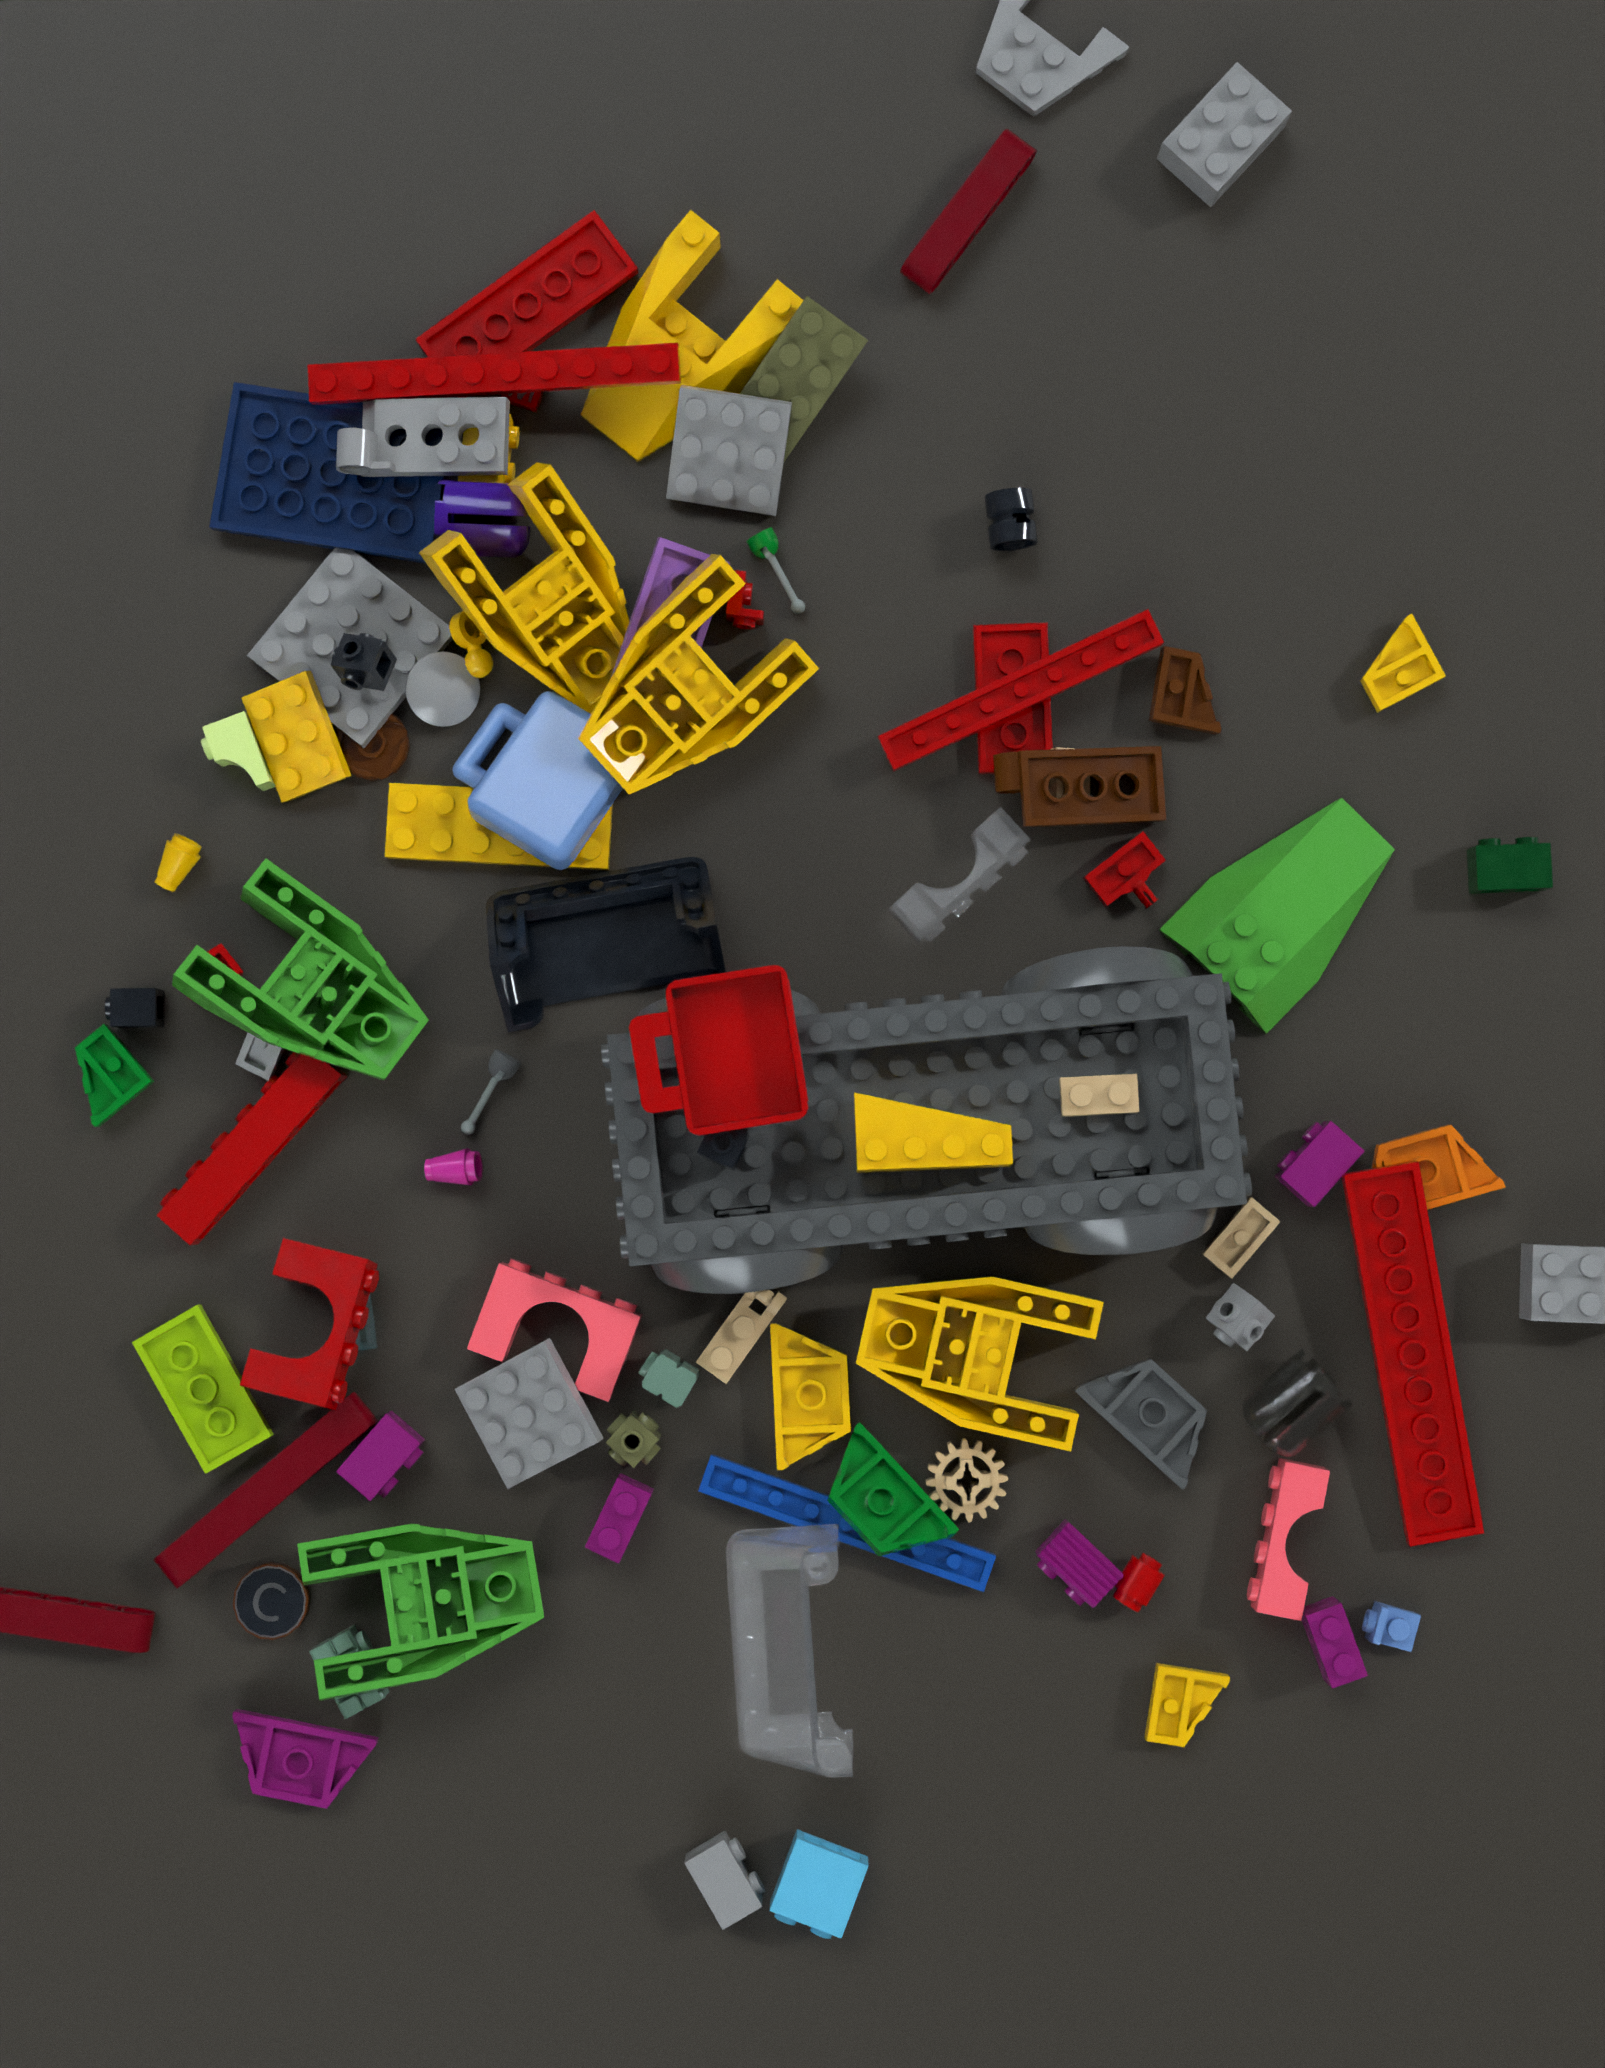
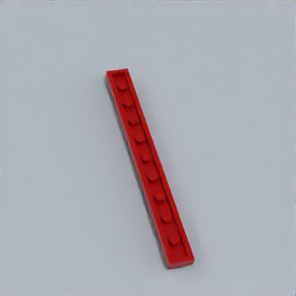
(495, 373)

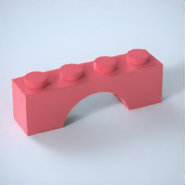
(1295, 1492)

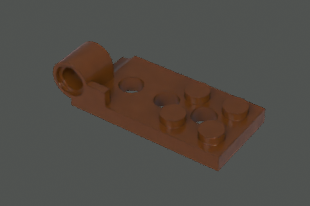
(1031, 771)

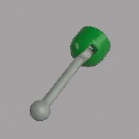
(764, 546)

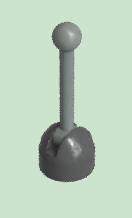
(502, 1068)

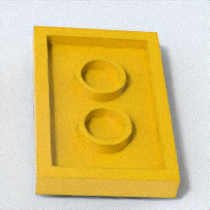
(296, 736)

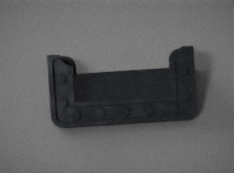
(601, 936)

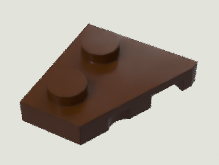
(1181, 692)

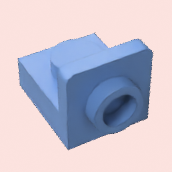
(1391, 1626)

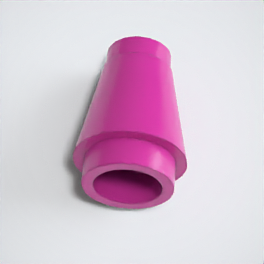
(455, 1167)

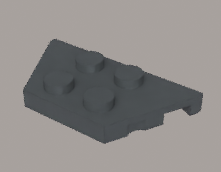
(1150, 1414)

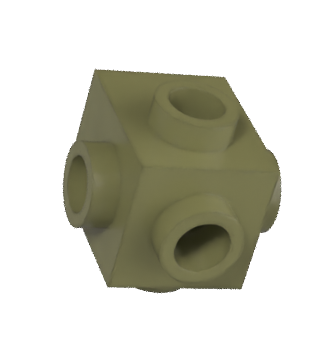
(644, 1428)

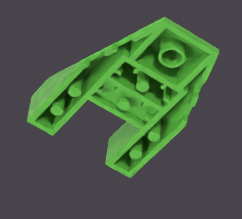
(326, 995)
(442, 1597)

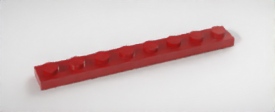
(1020, 690)

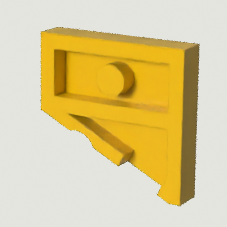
(1180, 1701)

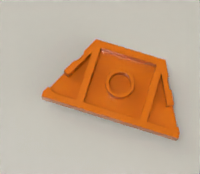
(1446, 1163)

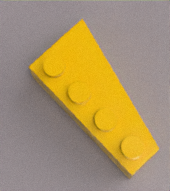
(919, 1138)

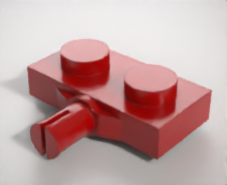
(1127, 872)

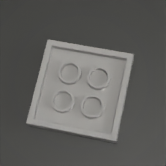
(728, 450)
(529, 1413)

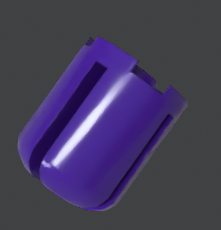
(482, 499)

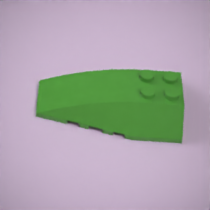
(1282, 910)

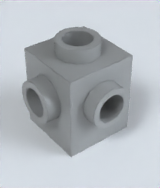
(1239, 1318)

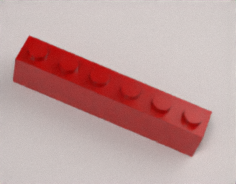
(249, 1147)

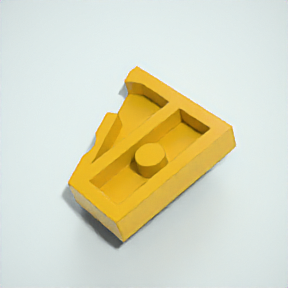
(1401, 667)

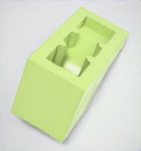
(235, 743)

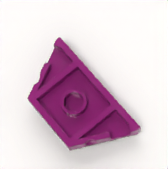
(299, 1758)

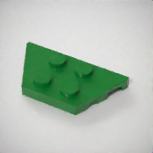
(884, 1499)

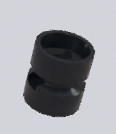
(1011, 521)

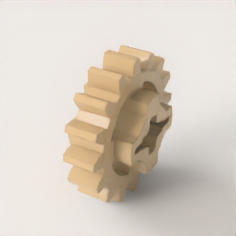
(949, 1480)

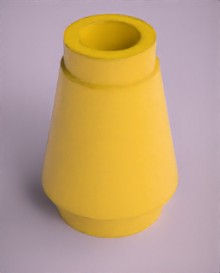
(177, 861)

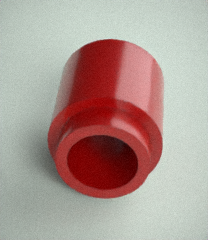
(1139, 1582)

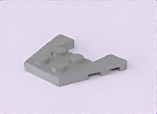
(1033, 64)

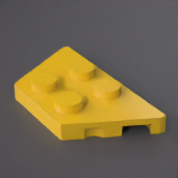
(807, 1394)

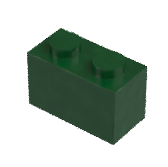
(1509, 867)

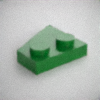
(109, 1074)

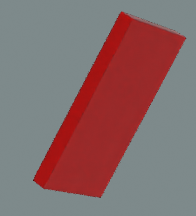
(997, 653)

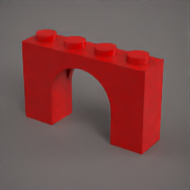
(322, 1375)

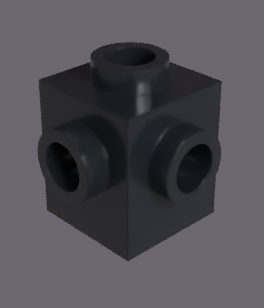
(363, 661)

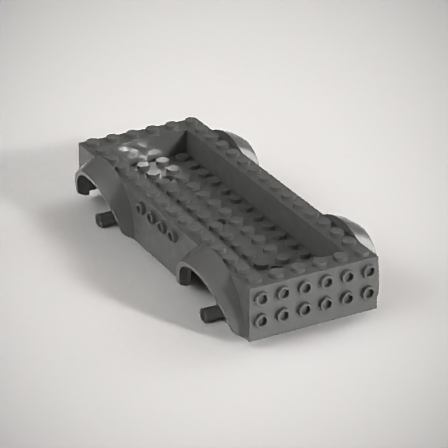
(969, 1058)

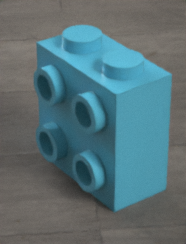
(818, 1885)

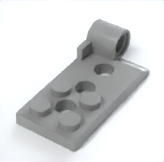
(371, 455)

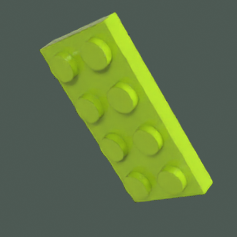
(202, 1388)

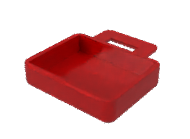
(731, 1051)

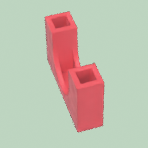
(608, 1324)

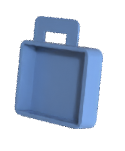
(544, 782)

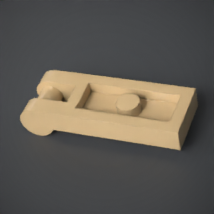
(739, 1334)

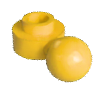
(468, 636)

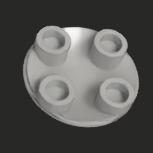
(442, 689)

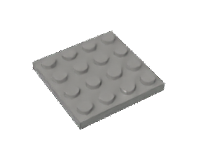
(350, 599)

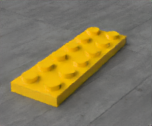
(438, 826)

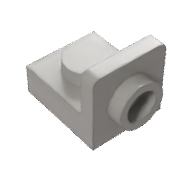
(259, 1057)

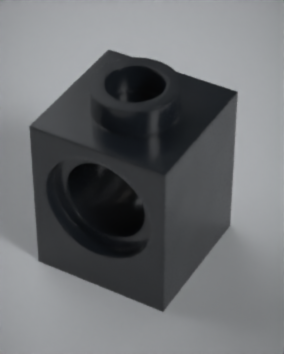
(135, 1007)
(724, 1147)

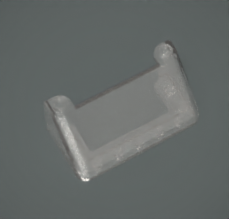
(774, 1647)

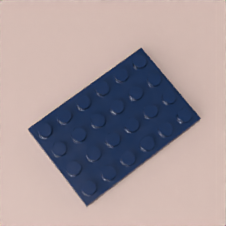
(285, 486)

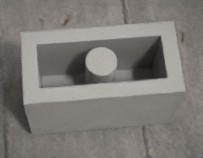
(725, 1879)

